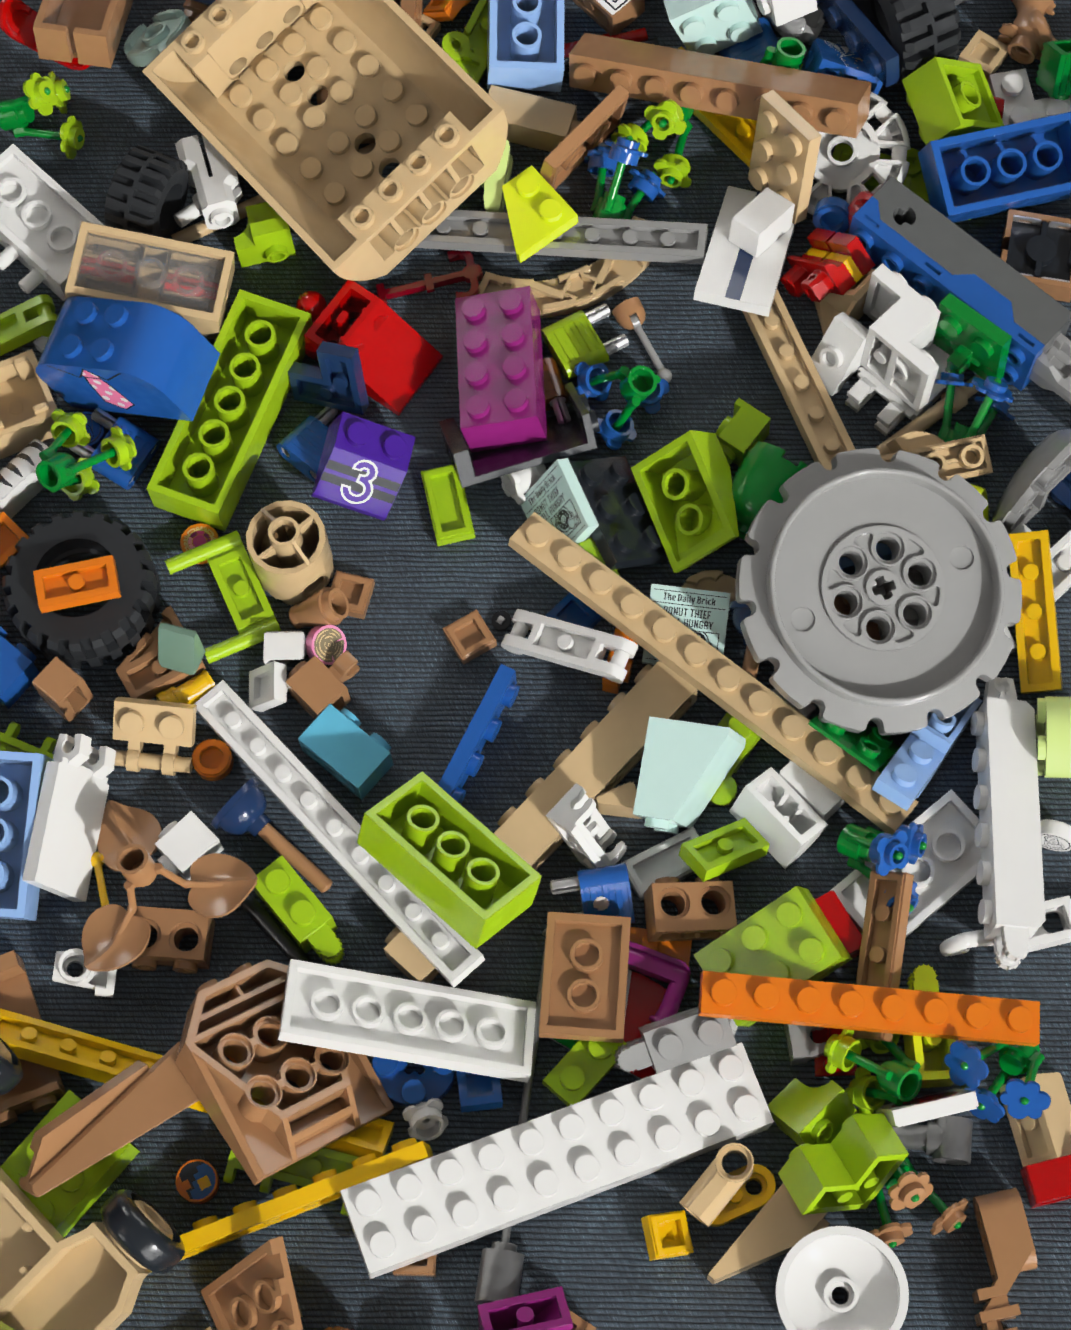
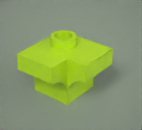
(265, 237)
(811, 1113)

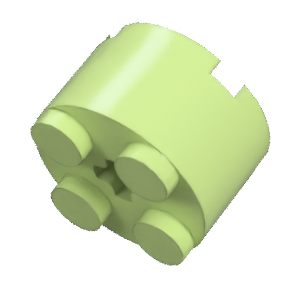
(1053, 736)

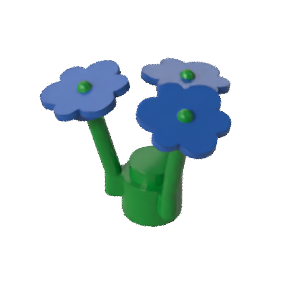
(1021, 1097)

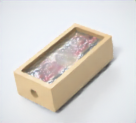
(153, 270)

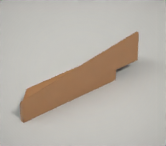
(107, 1121)

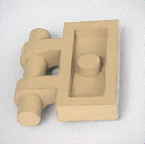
(155, 723)

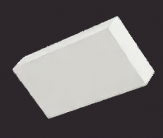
(659, 862)

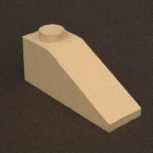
(767, 1236)

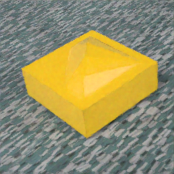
(667, 1235)

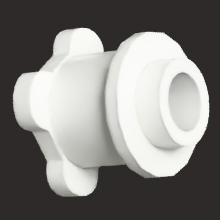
(520, 482)

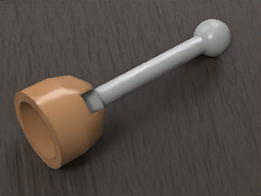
(630, 316)

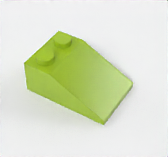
(689, 497)

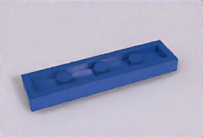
(481, 729)

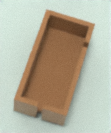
(80, 30)

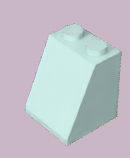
(682, 771)

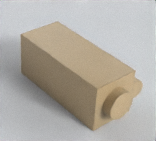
(535, 119)

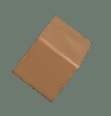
(62, 689)

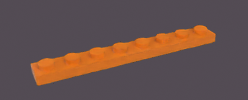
(869, 1008)

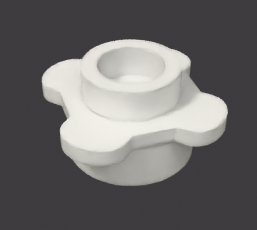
(426, 1119)

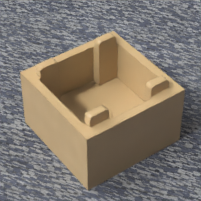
(24, 404)

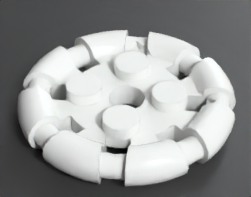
(865, 161)

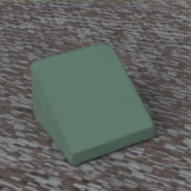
(179, 648)

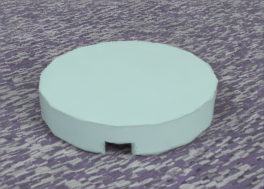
(148, 42)

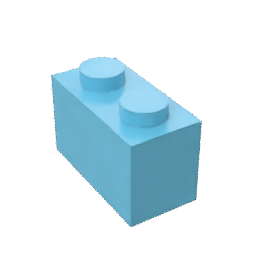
(346, 750)

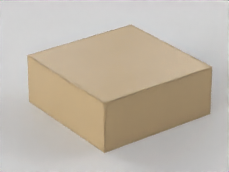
(985, 51)

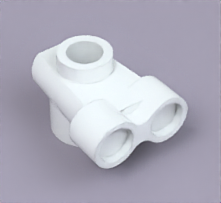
(101, 981)

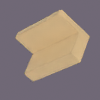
(1051, 1133)

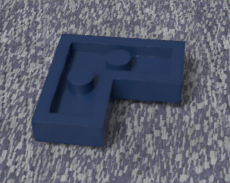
(335, 383)

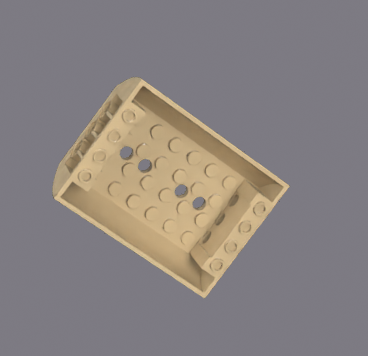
(304, 158)

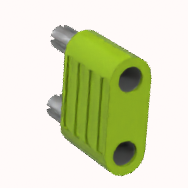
(576, 341)

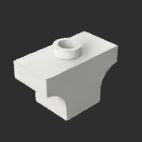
(840, 352)

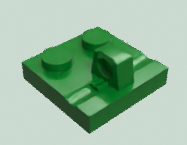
(971, 340)

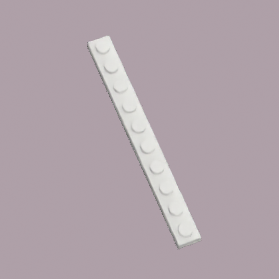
(334, 830)

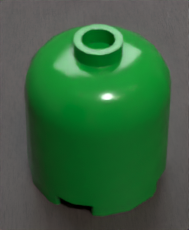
(759, 481)

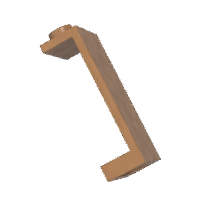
(40, 1084)

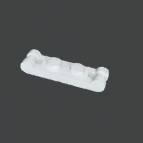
(569, 645)

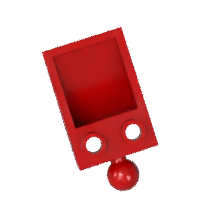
(390, 351)

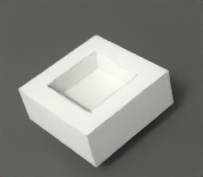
(267, 686)

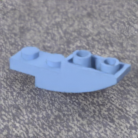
(921, 757)

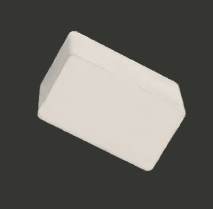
(761, 222)
(816, 794)

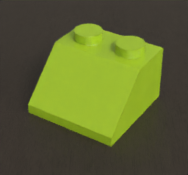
(950, 99)

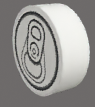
(1055, 835)

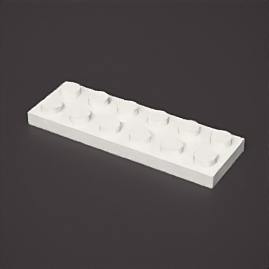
(408, 1021)

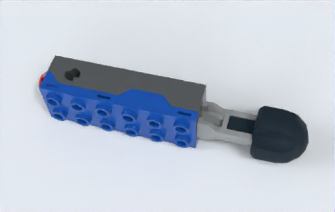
(945, 259)

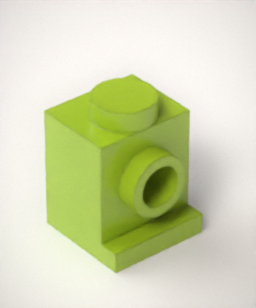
(742, 431)

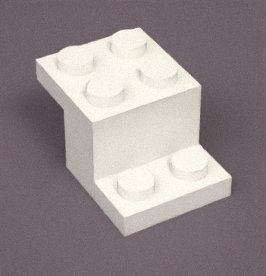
(900, 337)

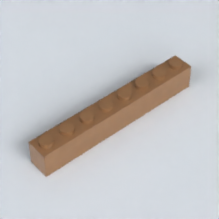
(717, 82)

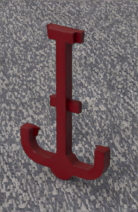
(471, 273)

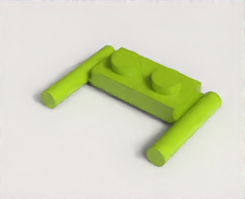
(239, 590)

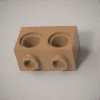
(692, 919)
(171, 927)

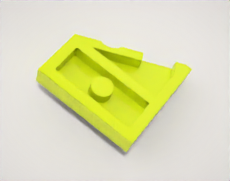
(535, 212)

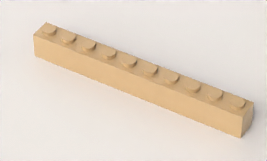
(597, 764)

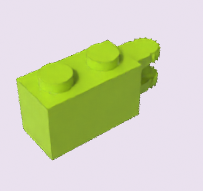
(299, 910)

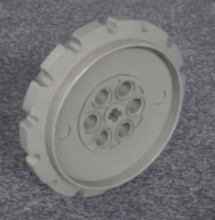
(829, 654)

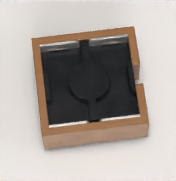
(1039, 250)

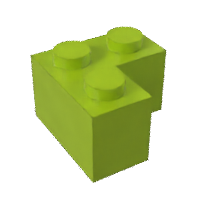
(848, 1169)

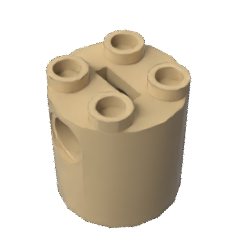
(290, 551)

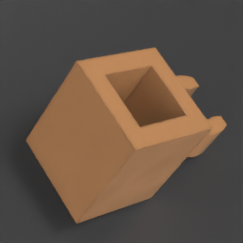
(318, 686)

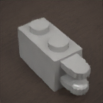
(675, 1042)

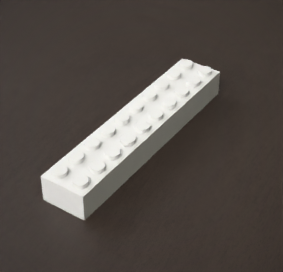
(555, 1160)

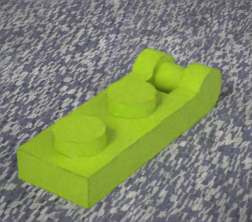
(26, 322)

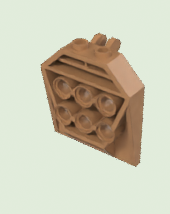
(295, 1121)

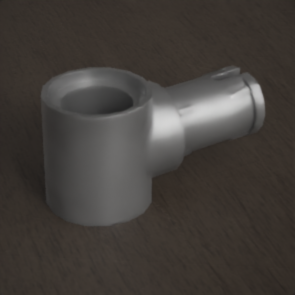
(945, 1139)

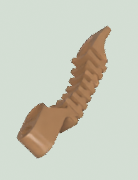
(1007, 1251)

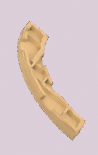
(573, 289)

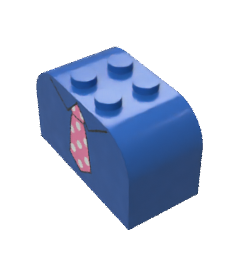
(127, 358)

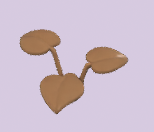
(127, 842)

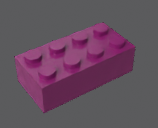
(500, 369)

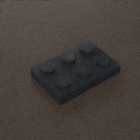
(625, 527)

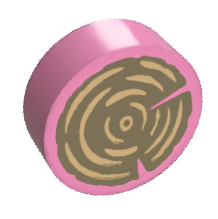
(326, 643)

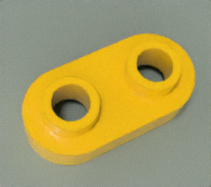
(742, 1201)

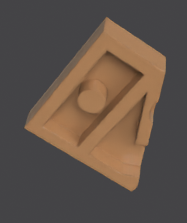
(141, 669)

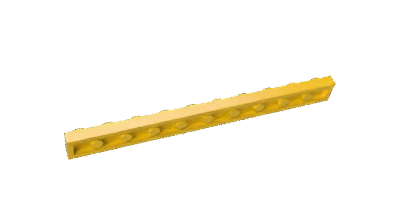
(104, 1059)

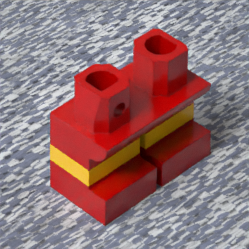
(828, 267)

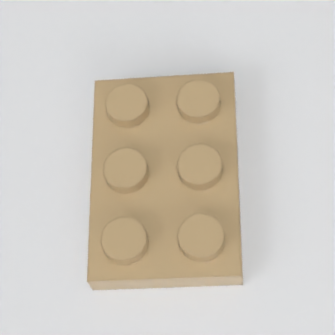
(784, 153)

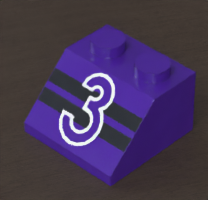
(362, 465)

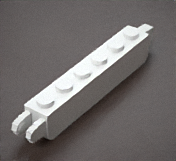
(1008, 822)

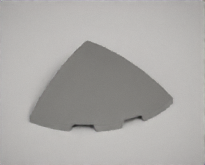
(1034, 480)

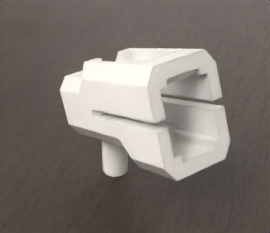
(215, 195)

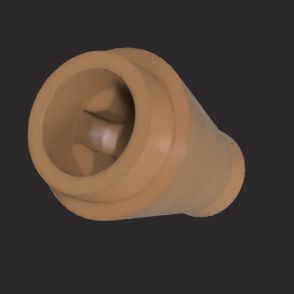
(324, 607)

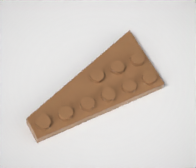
(255, 1292)

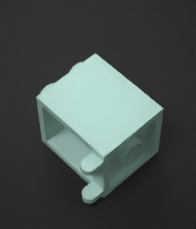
(713, 24)

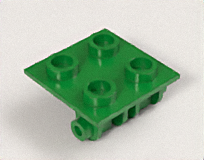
(867, 746)

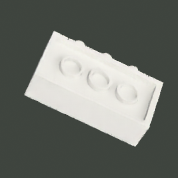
(37, 222)

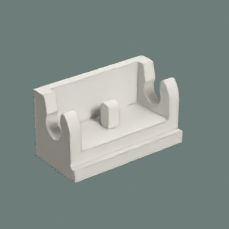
(585, 829)

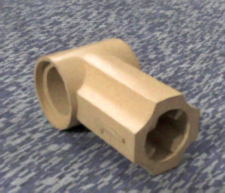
(715, 1186)

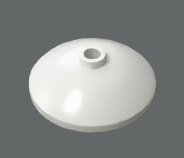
(846, 1260)

